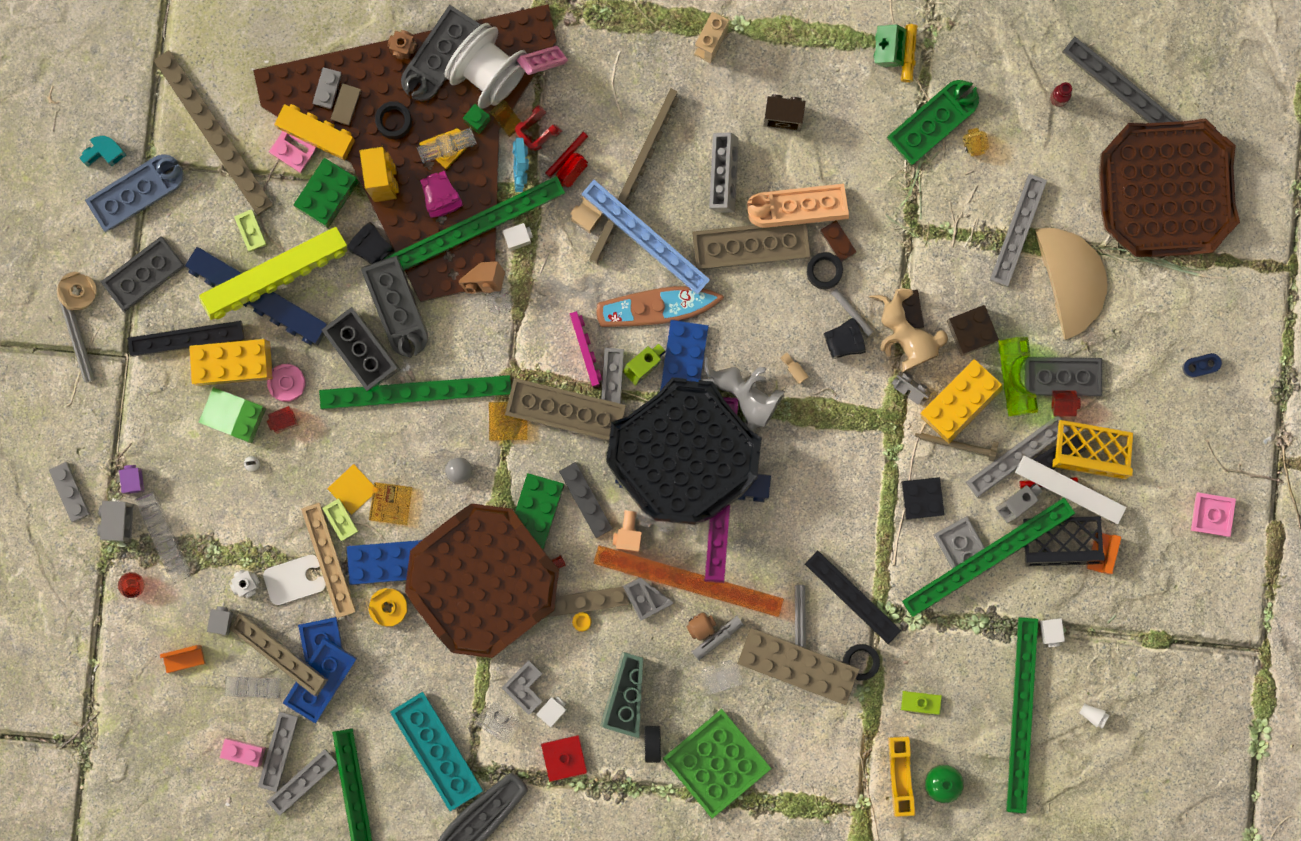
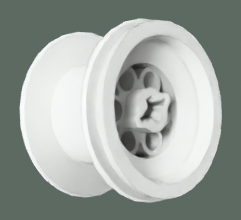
(485, 66)

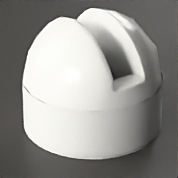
(251, 467)

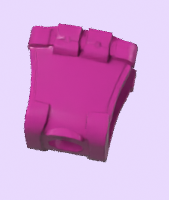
(440, 195)

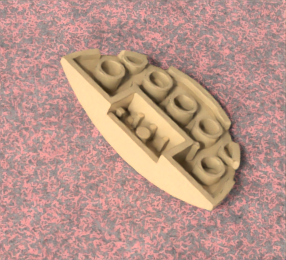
(1075, 278)

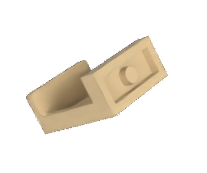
(711, 37)

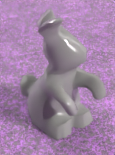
(754, 403)

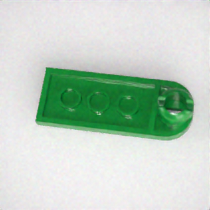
(934, 120)
(539, 505)

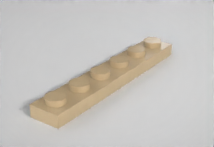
(328, 560)

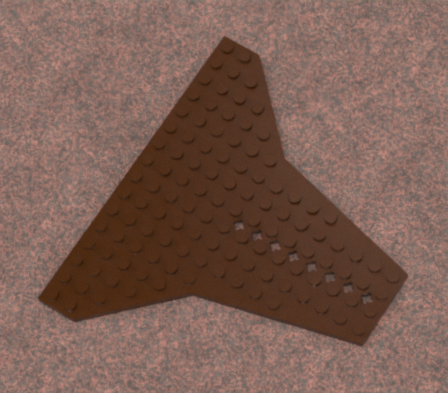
(471, 174)

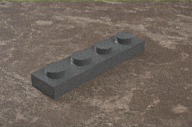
(585, 500)

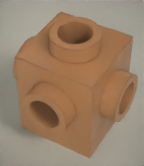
(404, 50)

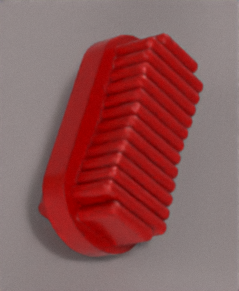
(571, 169)

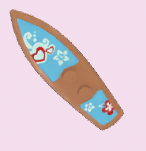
(655, 306)

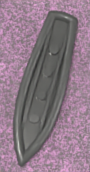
(487, 811)

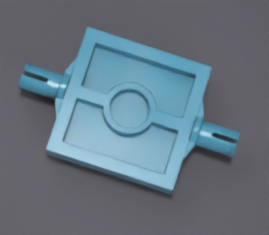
(520, 164)

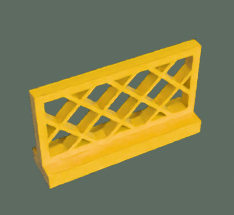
(1089, 465)

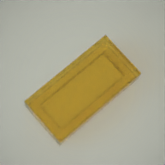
(505, 117)

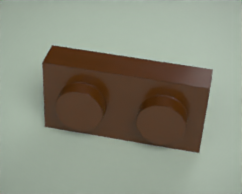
(838, 241)

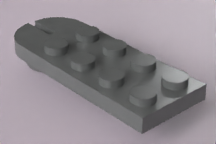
(435, 53)
(396, 306)

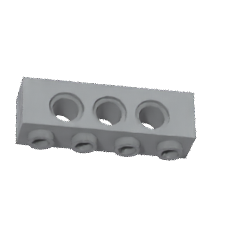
(724, 172)

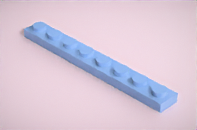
(645, 237)

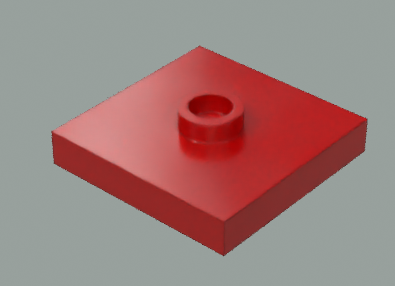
(564, 758)

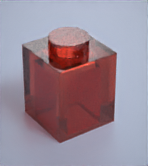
(1065, 403)
(282, 420)

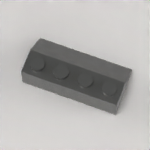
(360, 349)

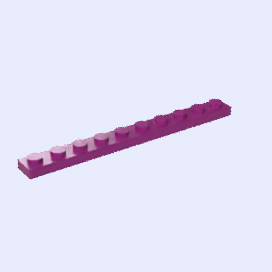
(718, 533)

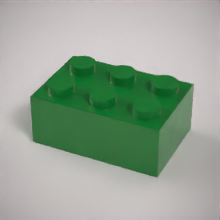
(326, 193)

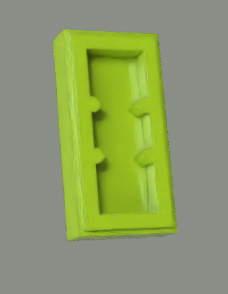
(921, 702)

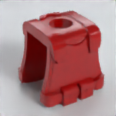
(538, 113)

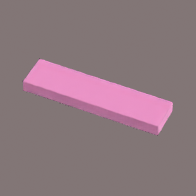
(542, 60)

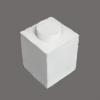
(517, 236)
(1052, 632)
(552, 711)

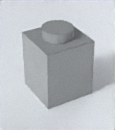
(220, 621)

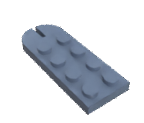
(135, 191)

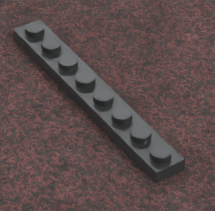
(1116, 83)

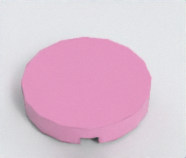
(287, 383)

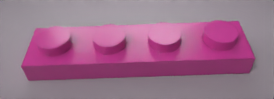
(589, 357)

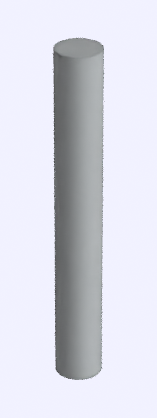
(852, 312)

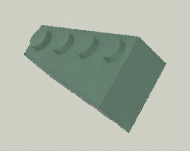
(624, 700)

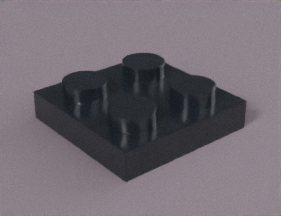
(922, 498)

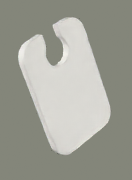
(289, 580)

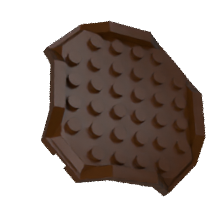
(1168, 188)
(481, 580)

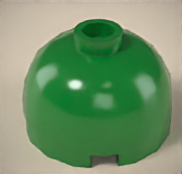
(944, 784)

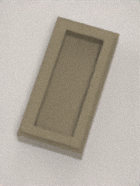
(345, 104)

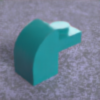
(103, 147)

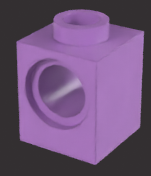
(131, 479)

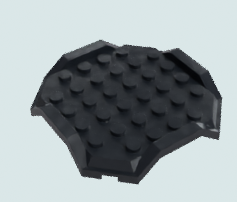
(684, 453)

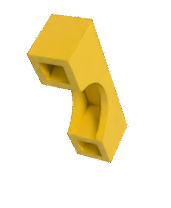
(900, 776)

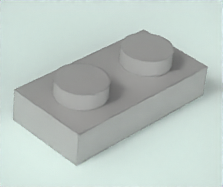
(327, 88)

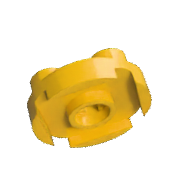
(390, 596)

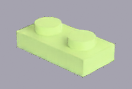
(250, 230)
(340, 519)

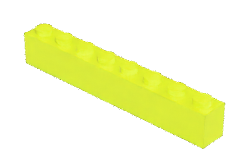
(273, 273)

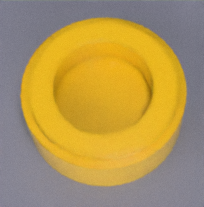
(581, 621)

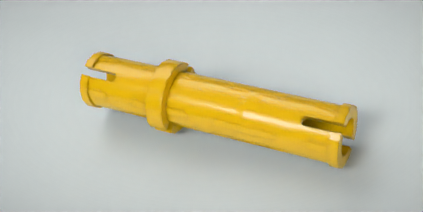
(909, 56)

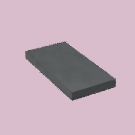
(142, 274)
(1063, 374)

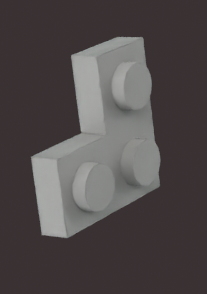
(519, 688)

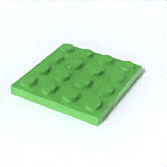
(716, 763)

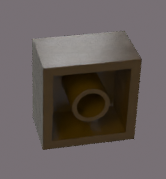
(784, 112)
(972, 330)

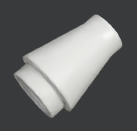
(1095, 715)

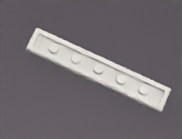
(1070, 489)

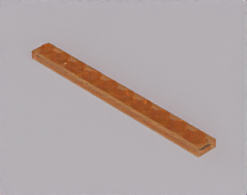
(688, 581)

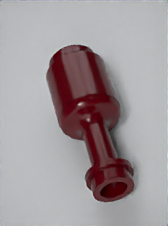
(1061, 94)

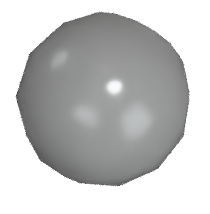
(458, 470)

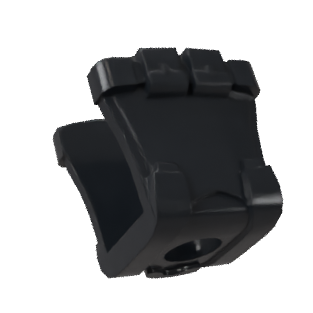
(369, 244)
(845, 340)

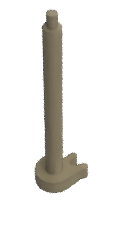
(989, 452)

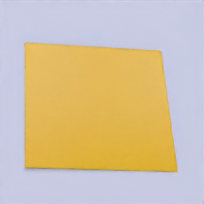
(352, 489)

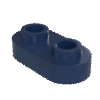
(1201, 365)

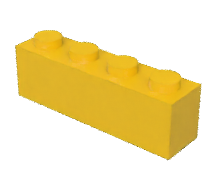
(314, 132)

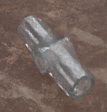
(446, 145)

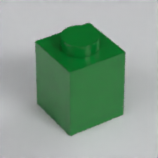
(476, 119)

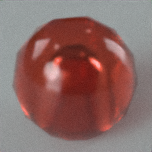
(131, 585)

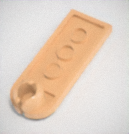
(798, 206)

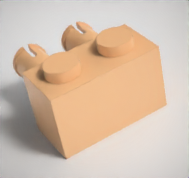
(627, 537)

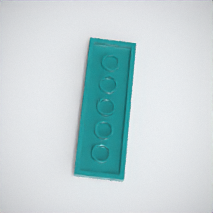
(436, 751)

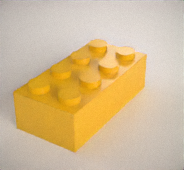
(379, 174)
(231, 362)
(961, 401)

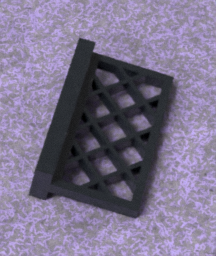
(1068, 557)

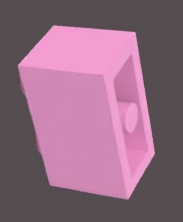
(242, 752)

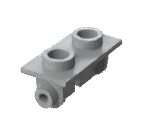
(918, 391)

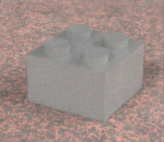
(115, 521)

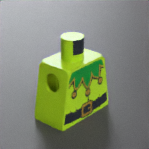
(638, 368)

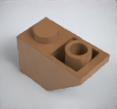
(483, 278)

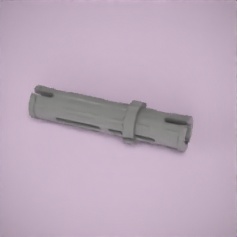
(717, 638)

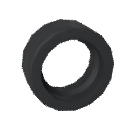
(395, 106)
(824, 256)
(876, 660)
(652, 744)

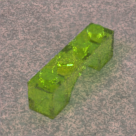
(1013, 355)

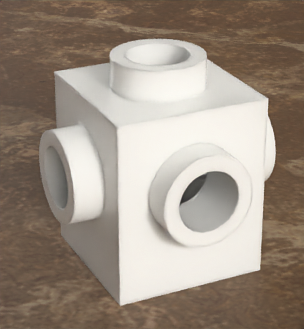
(251, 587)

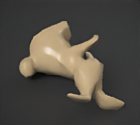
(916, 343)

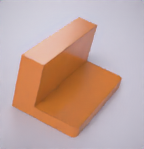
(1110, 550)
(183, 658)

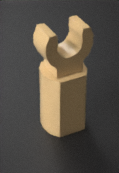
(794, 369)

